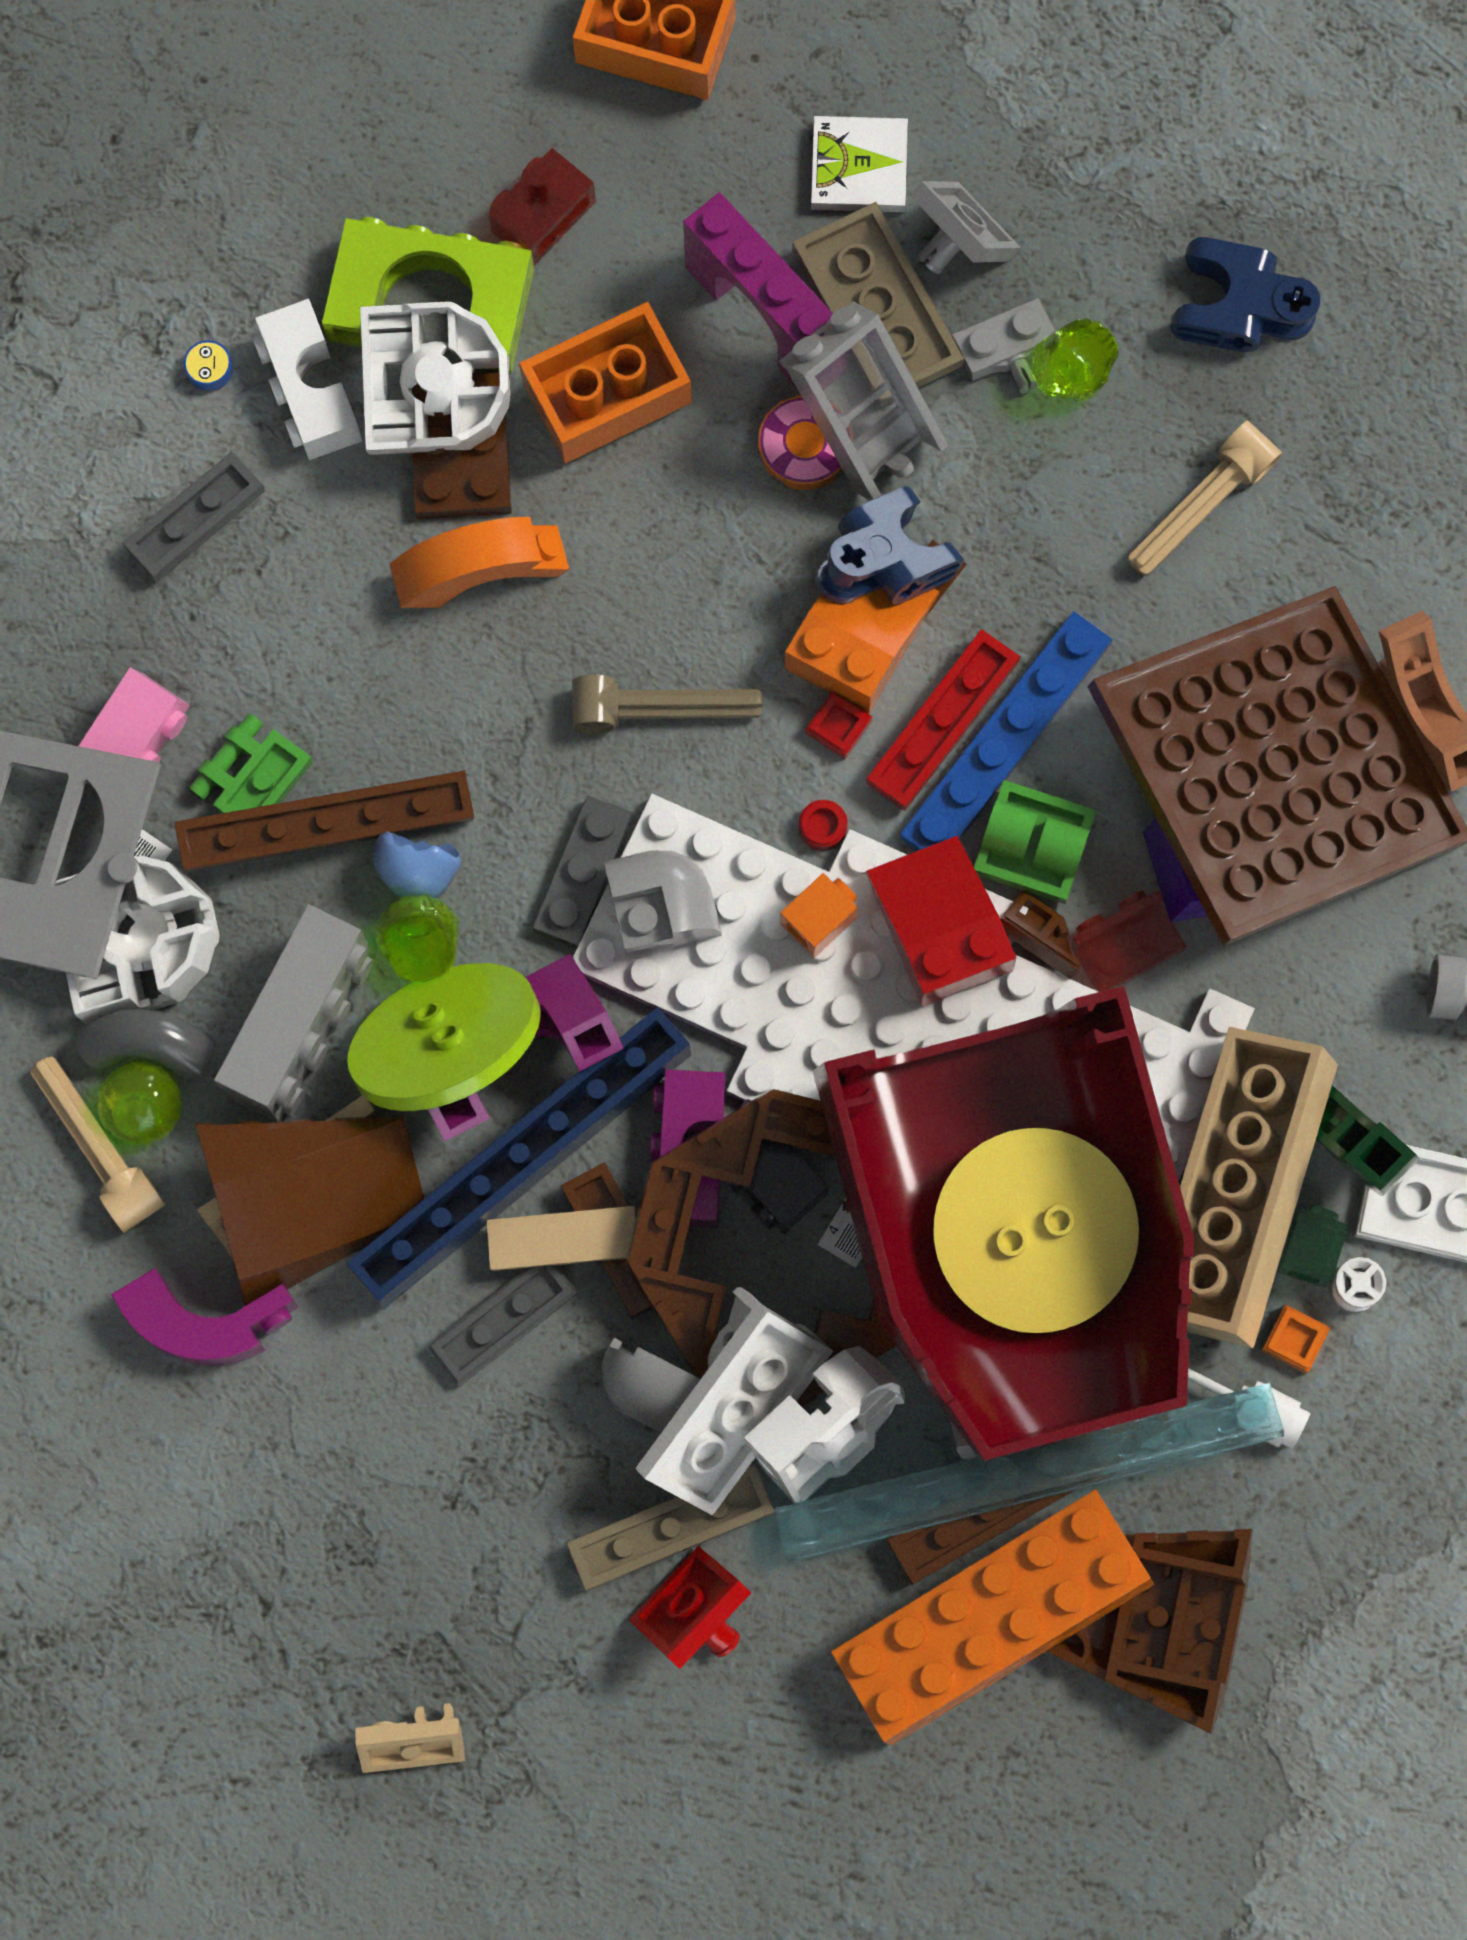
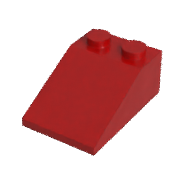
(942, 921)

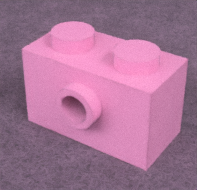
(137, 719)

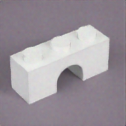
(320, 415)

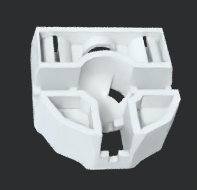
(398, 337)
(153, 942)
(807, 1449)

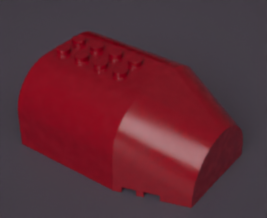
(904, 1129)

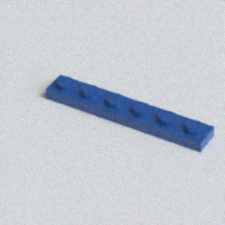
(1008, 734)

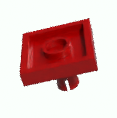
(692, 1610)

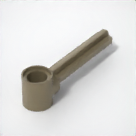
(600, 704)

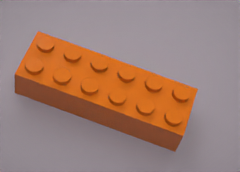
(992, 1618)

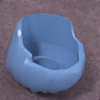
(414, 867)

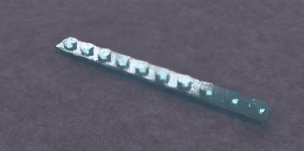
(1028, 1475)

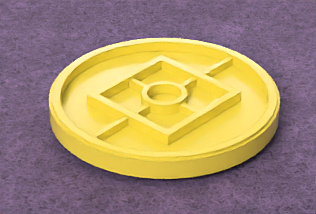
(1036, 1230)

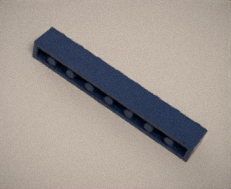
(519, 1159)

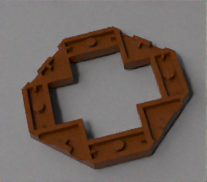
(729, 1154)

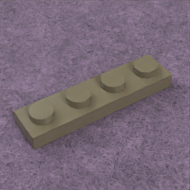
(665, 1532)

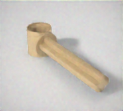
(1243, 459)
(126, 1190)

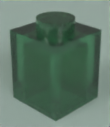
(1313, 1246)

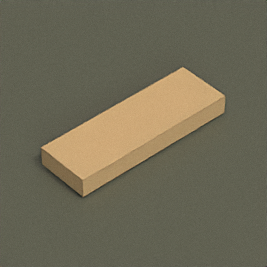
(560, 1238)

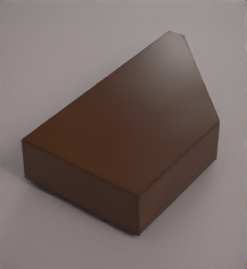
(1041, 933)

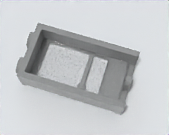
(862, 397)

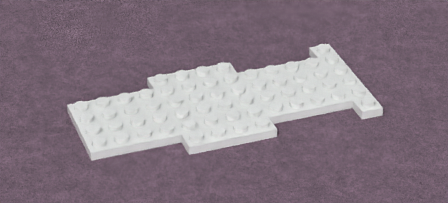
(856, 995)

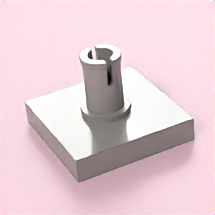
(962, 225)

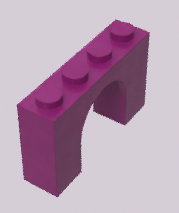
(729, 252)
(568, 1014)

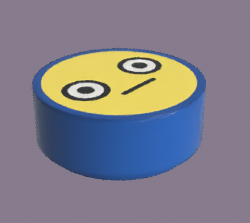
(208, 365)

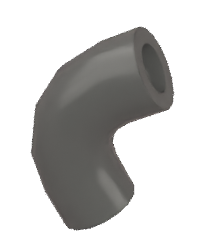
(148, 1036)

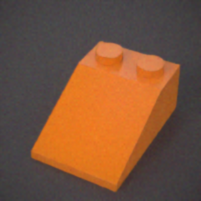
(856, 644)

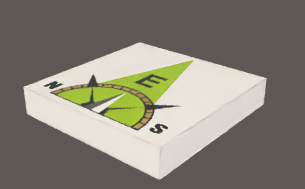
(859, 163)

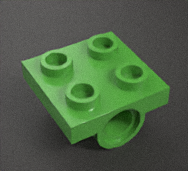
(1034, 841)

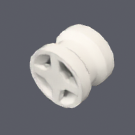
(1364, 1277)

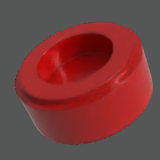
(823, 825)

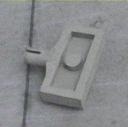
(1005, 343)

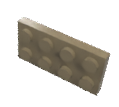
(866, 264)

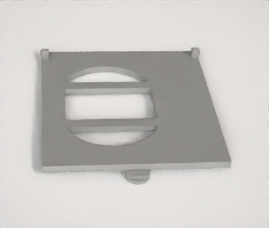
(71, 923)

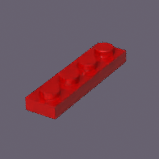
(943, 720)

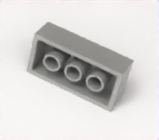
(295, 1015)

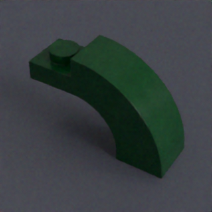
(1362, 1145)

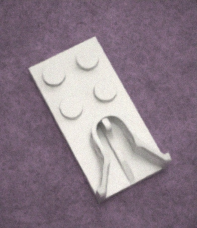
(747, 1378)

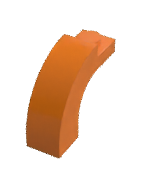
(474, 555)

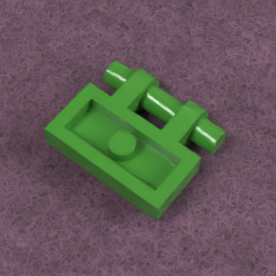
(264, 778)

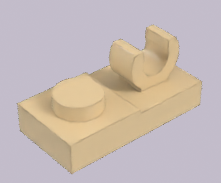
(410, 1745)

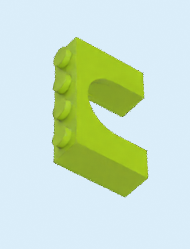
(379, 255)

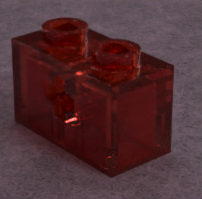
(540, 227)

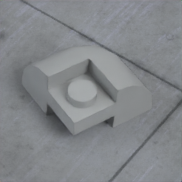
(661, 900)
(644, 1385)

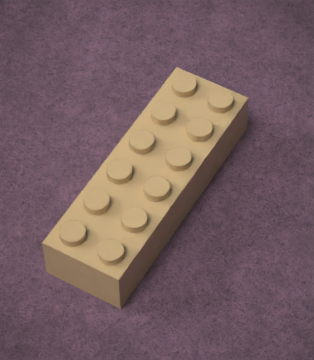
(1249, 1175)

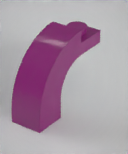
(223, 1340)

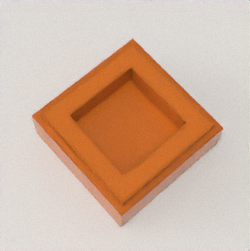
(1295, 1339)

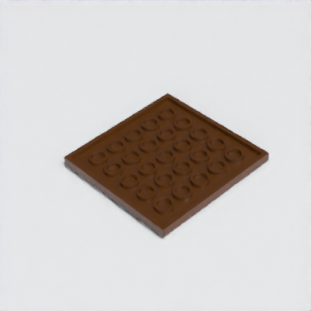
(1279, 764)

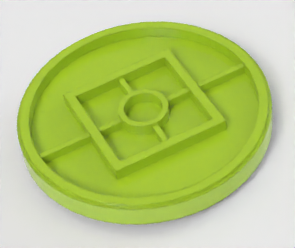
(444, 1037)

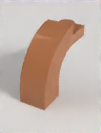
(1423, 691)

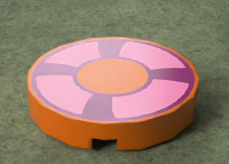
(795, 447)

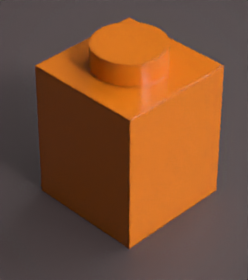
(820, 914)

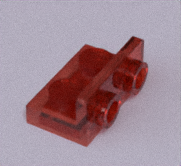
(1126, 942)

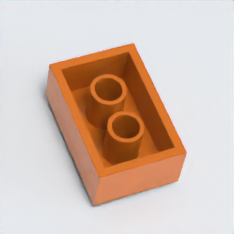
(657, 41)
(606, 382)

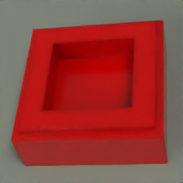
(838, 725)

